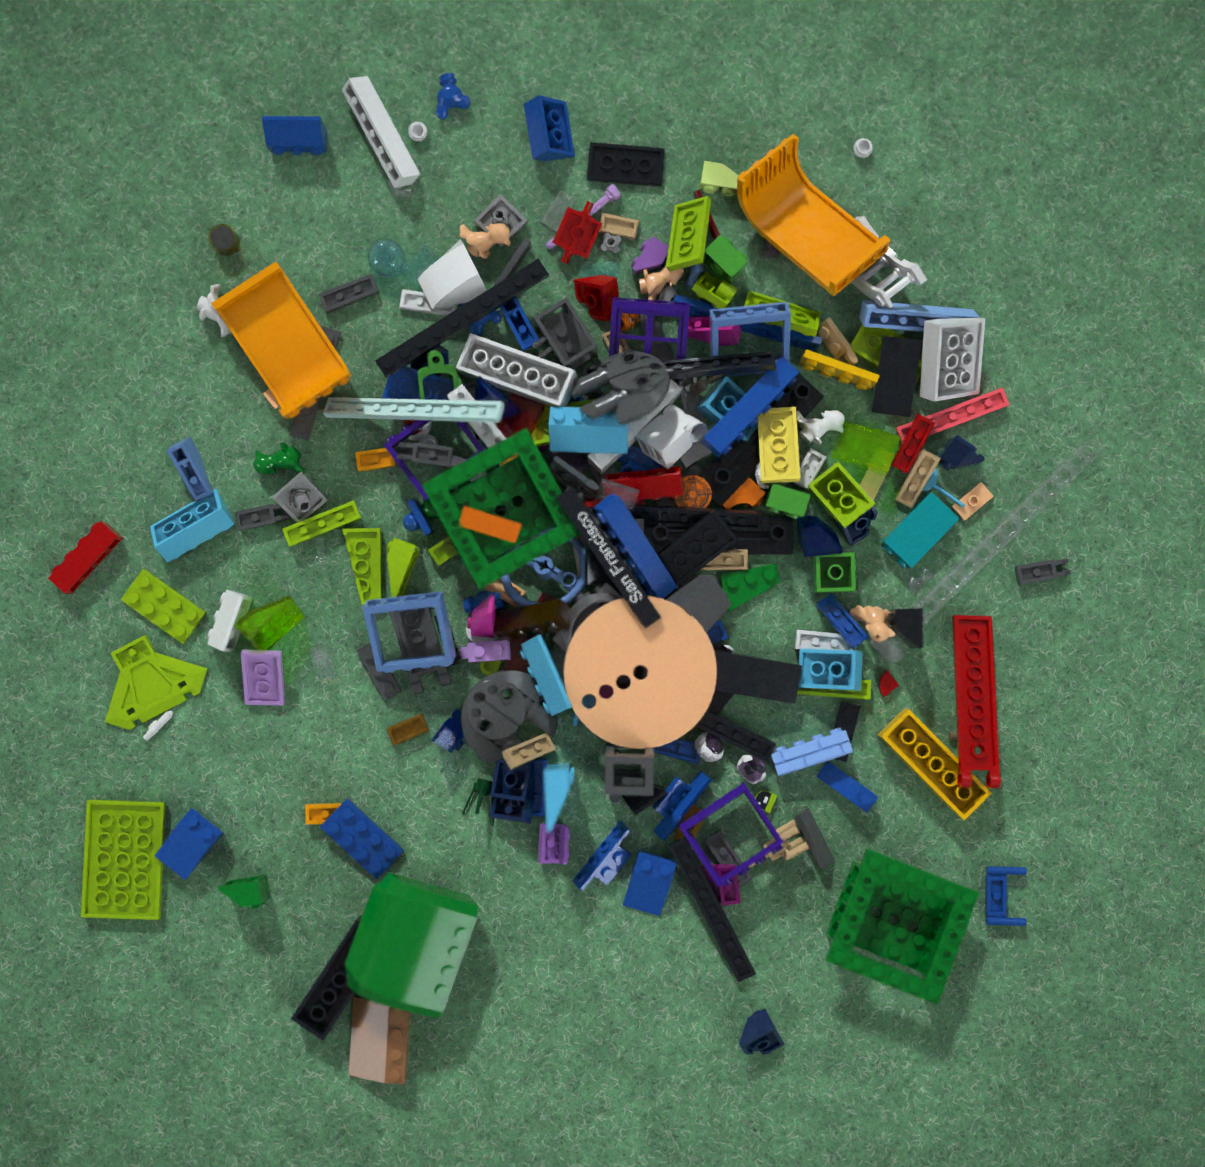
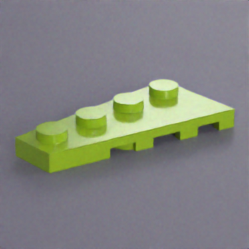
(366, 560)

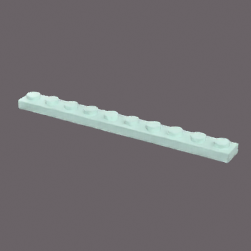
(414, 409)

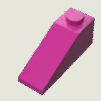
(700, 329)
(483, 619)

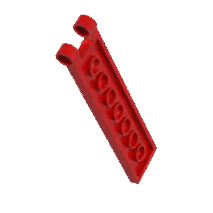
(975, 699)

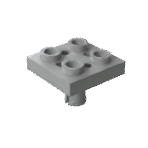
(501, 209)
(304, 503)

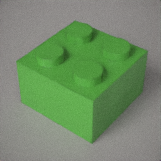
(725, 259)
(786, 499)
(834, 573)

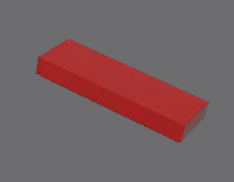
(912, 443)

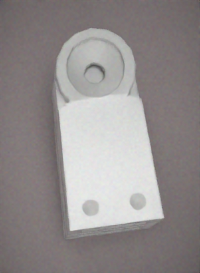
(670, 435)

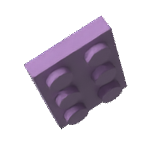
(263, 677)

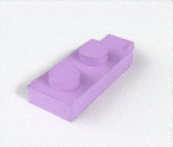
(486, 651)

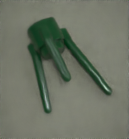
(482, 787)

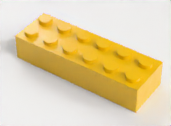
(932, 763)

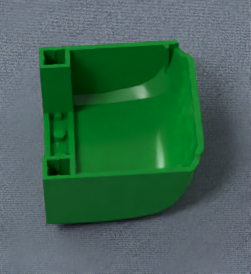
(410, 944)

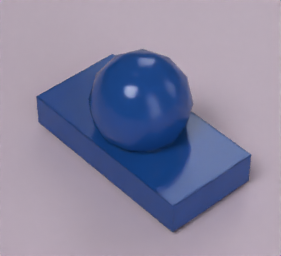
(415, 520)

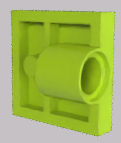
(716, 291)

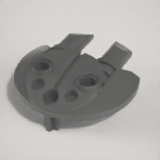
(636, 381)
(502, 713)

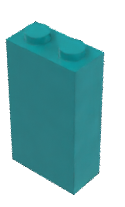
(919, 531)

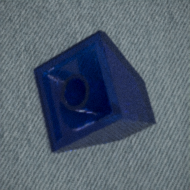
(817, 537)

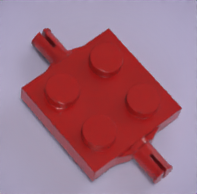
(577, 232)

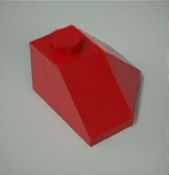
(597, 294)

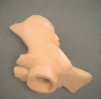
(481, 242)
(655, 282)
(874, 620)

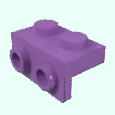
(554, 844)

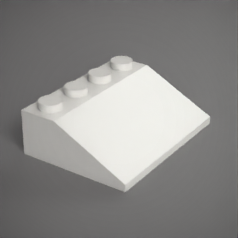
(951, 358)

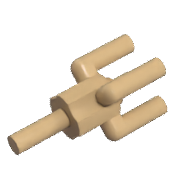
(790, 849)

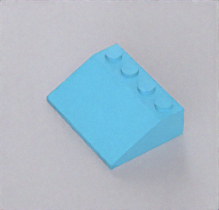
(557, 784)

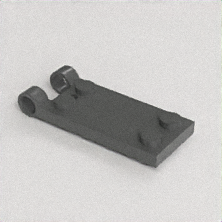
(418, 638)

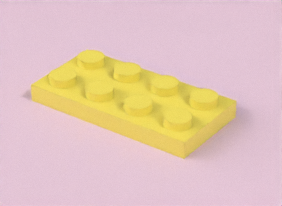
(779, 446)

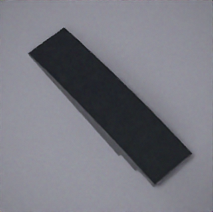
(755, 676)

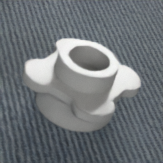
(610, 238)

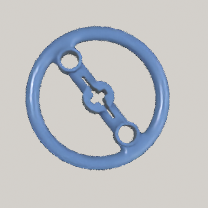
(553, 572)

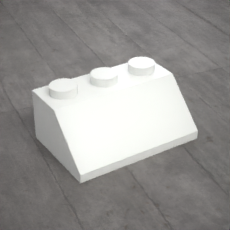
(224, 634)

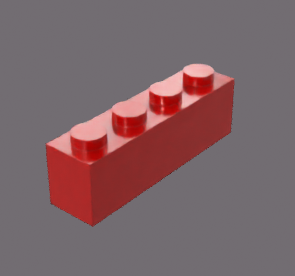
(652, 482)
(85, 557)

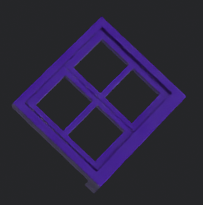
(649, 308)

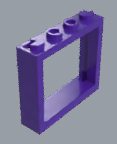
(407, 431)
(711, 809)

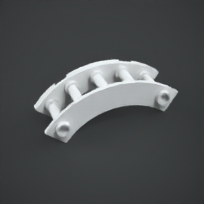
(909, 271)

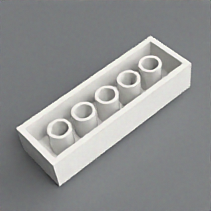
(517, 371)

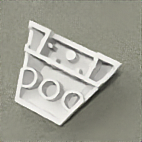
(451, 279)

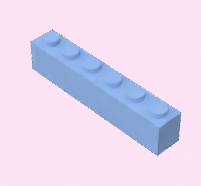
(907, 316)

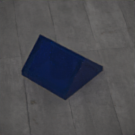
(488, 392)

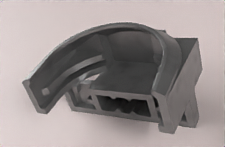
(584, 607)

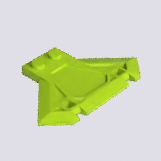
(149, 683)

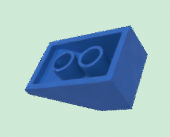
(188, 843)
(649, 882)

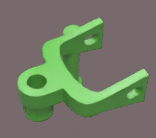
(437, 366)

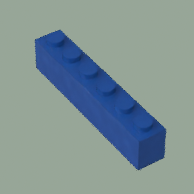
(749, 407)
(635, 546)

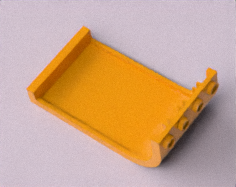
(805, 221)
(282, 340)

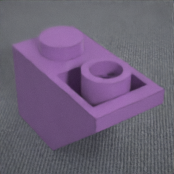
(652, 257)

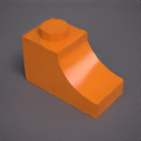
(747, 494)

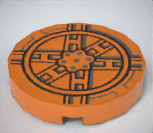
(695, 494)

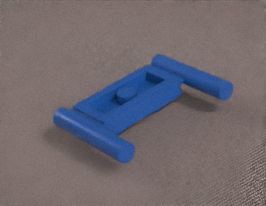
(997, 895)

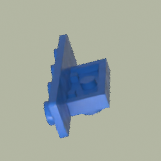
(677, 802)
(606, 860)

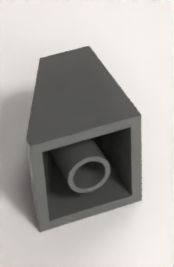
(702, 600)

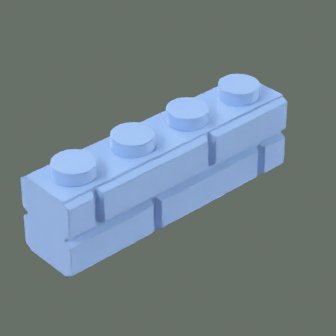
(812, 752)

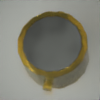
(224, 239)

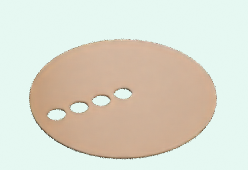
(650, 709)

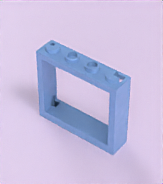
(749, 315)
(406, 603)

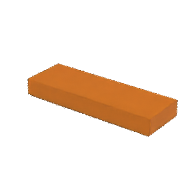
(489, 524)

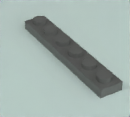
(304, 422)

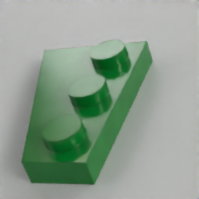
(749, 583)

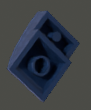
(513, 792)

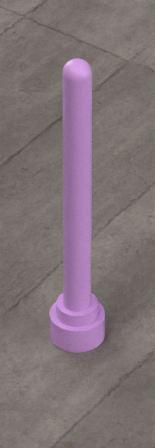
(611, 194)

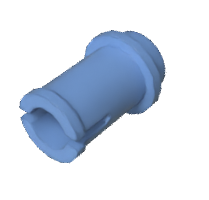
(694, 274)

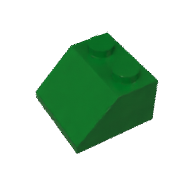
(247, 891)

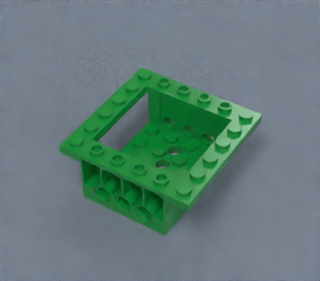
(522, 477)
(936, 905)

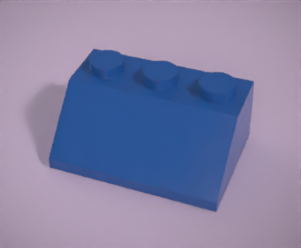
(548, 129)
(295, 134)

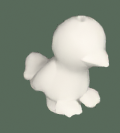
(207, 310)
(815, 428)

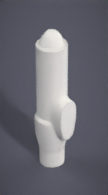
(156, 725)

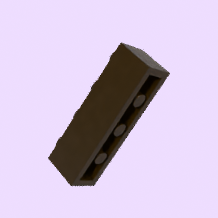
(532, 620)

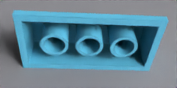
(578, 433)
(191, 526)
(547, 675)

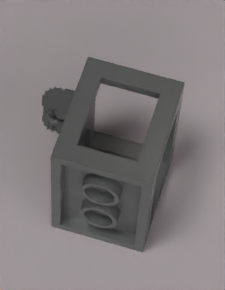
(565, 336)
(628, 782)

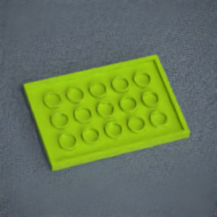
(119, 859)

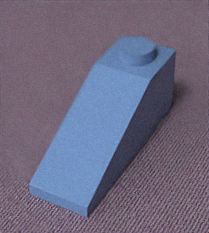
(190, 467)

